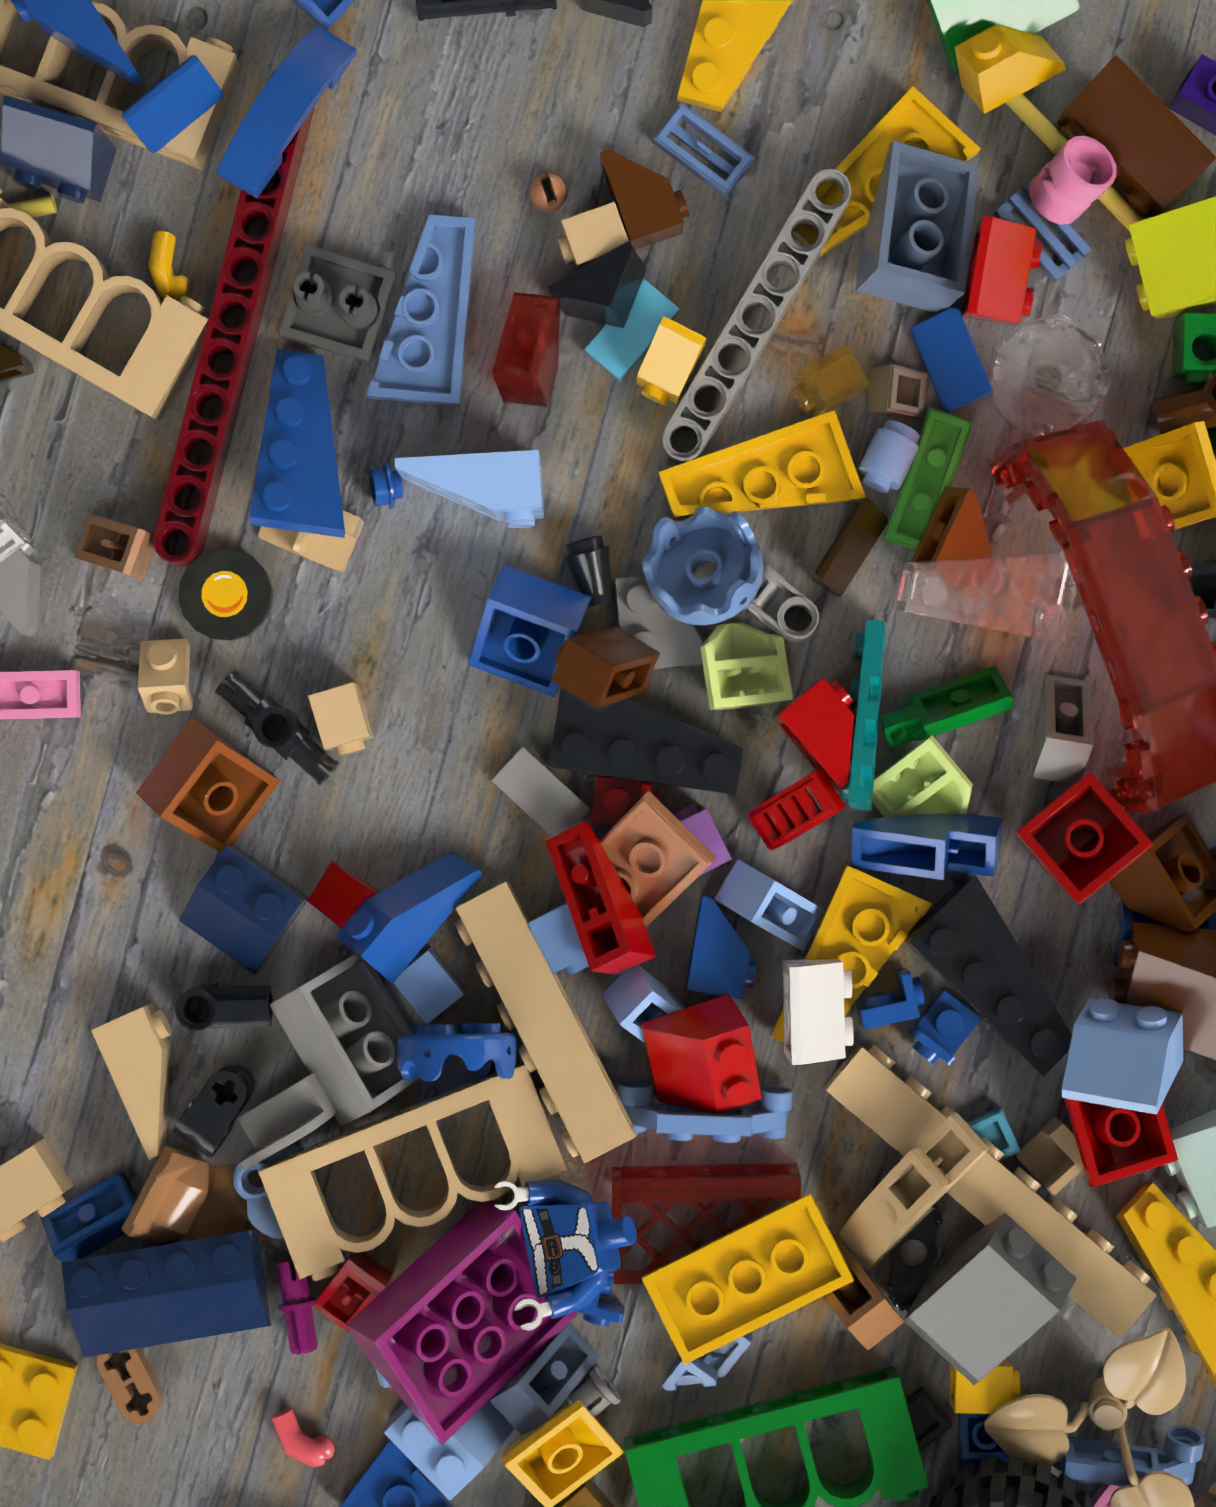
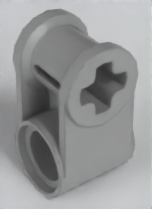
(776, 601)

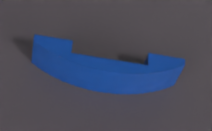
(282, 108)

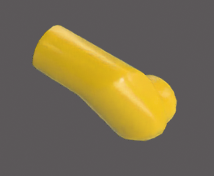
(161, 267)

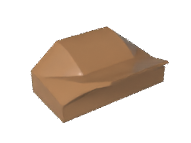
(169, 1198)

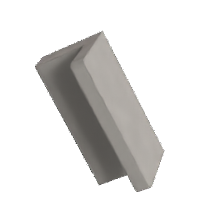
(285, 1118)

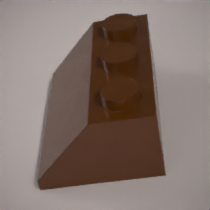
(1148, 142)

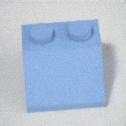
(1123, 1055)
(460, 1457)

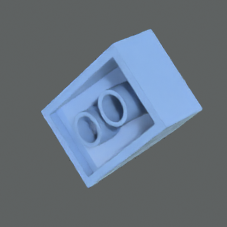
(493, 483)

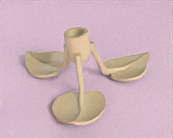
(1138, 1372)

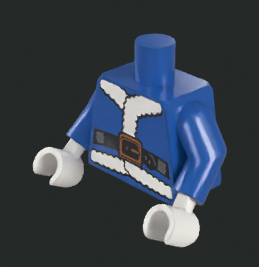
(568, 1245)

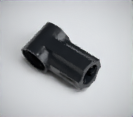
(229, 1007)

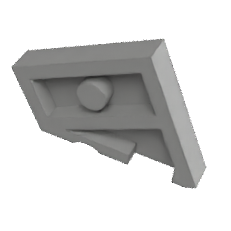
(647, 622)

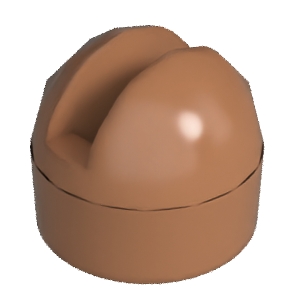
(538, 195)

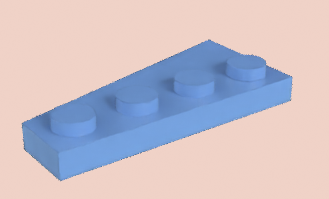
(428, 334)

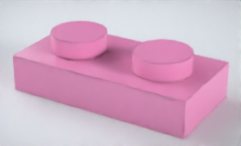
(40, 694)

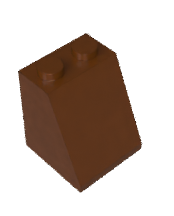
(1174, 973)

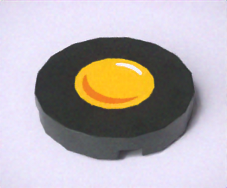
(225, 594)

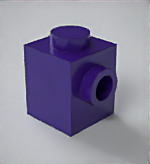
(1197, 95)

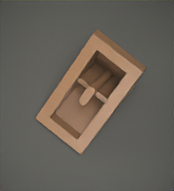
(116, 547)

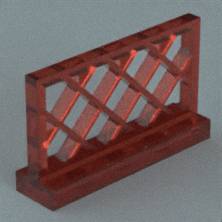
(695, 1185)

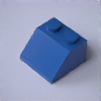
(525, 627)

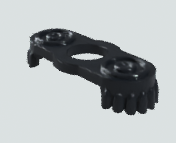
(908, 1280)

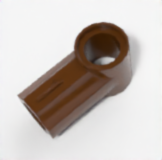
(1187, 407)

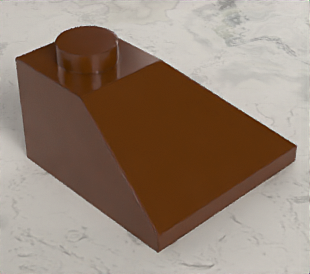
(1172, 878)

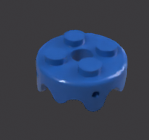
(477, 1044)

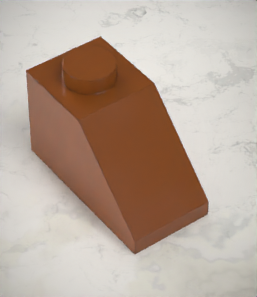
(954, 529)

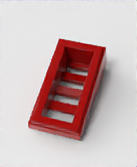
(794, 810)

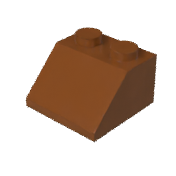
(207, 786)

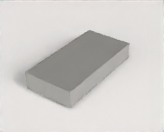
(540, 793)

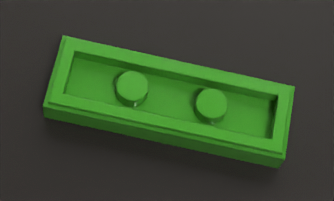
(933, 468)

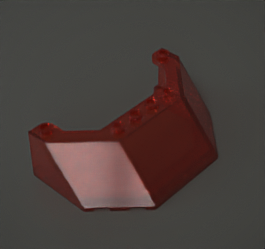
(1135, 604)

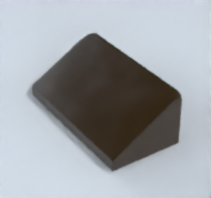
(850, 547)

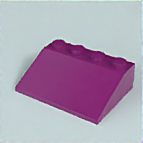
(450, 1323)

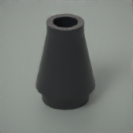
(591, 568)

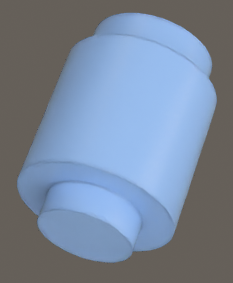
(889, 456)

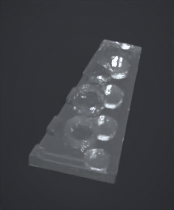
(1008, 594)

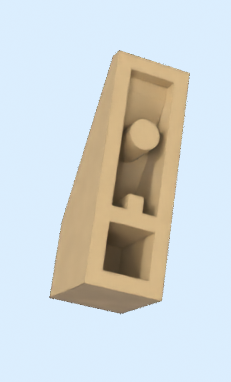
(139, 1064)

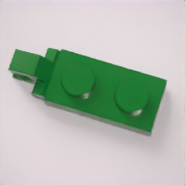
(948, 707)

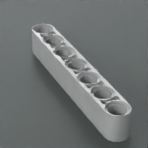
(762, 294)

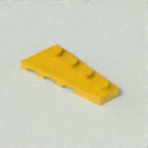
(910, 122)
(776, 470)
(861, 929)

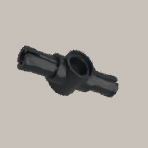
(258, 712)

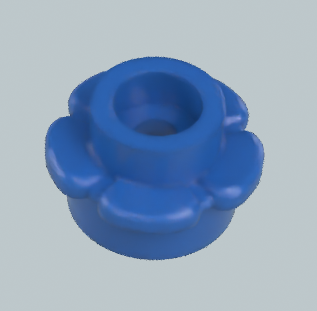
(385, 486)

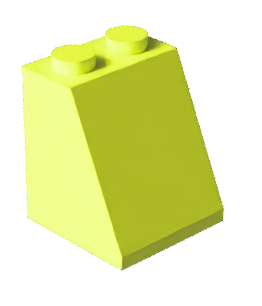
(1176, 259)

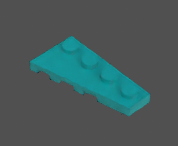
(867, 698)

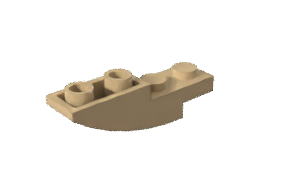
(912, 1190)

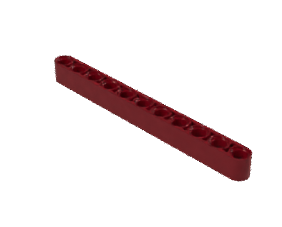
(219, 340)

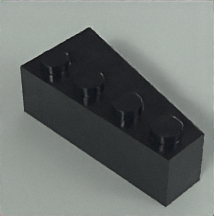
(641, 746)
(984, 965)

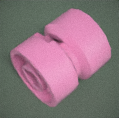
(1072, 180)

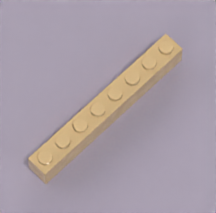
(988, 1190)

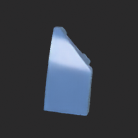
(707, 1367)

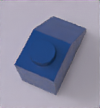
(718, 955)

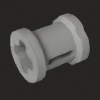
(595, 1393)

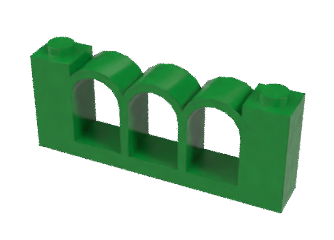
(878, 1395)

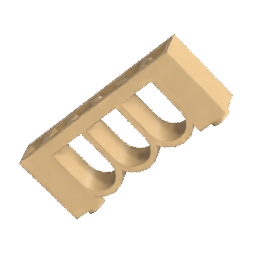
(188, 147)
(162, 353)
(301, 1208)

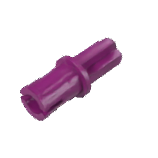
(297, 1310)

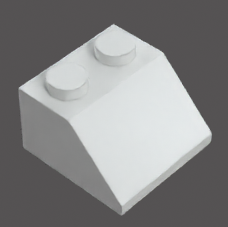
(815, 1010)

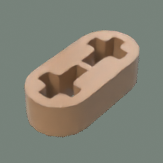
(121, 1389)

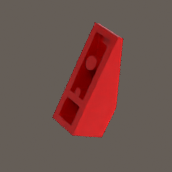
(599, 902)

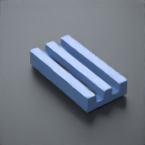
(692, 164)
(1066, 231)

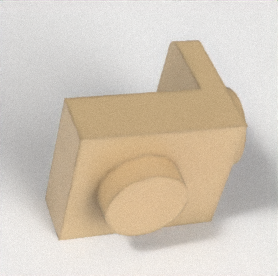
(165, 676)

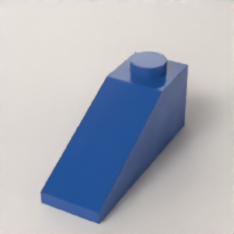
(81, 29)
(403, 917)

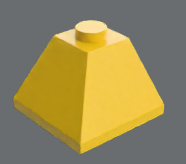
(561, 1454)

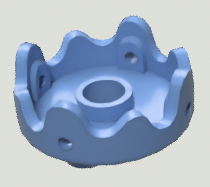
(702, 539)

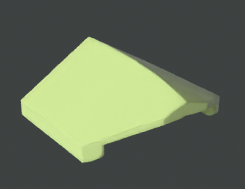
(744, 667)
(922, 783)

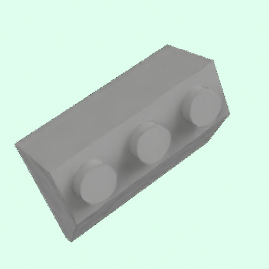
(347, 1036)

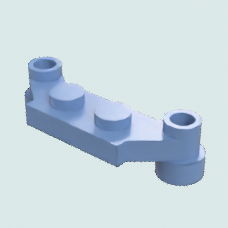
(680, 1123)
(1102, 1461)

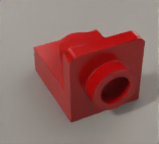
(616, 797)

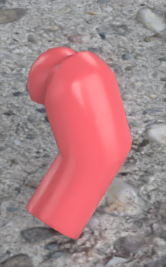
(298, 1445)

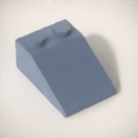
(919, 229)

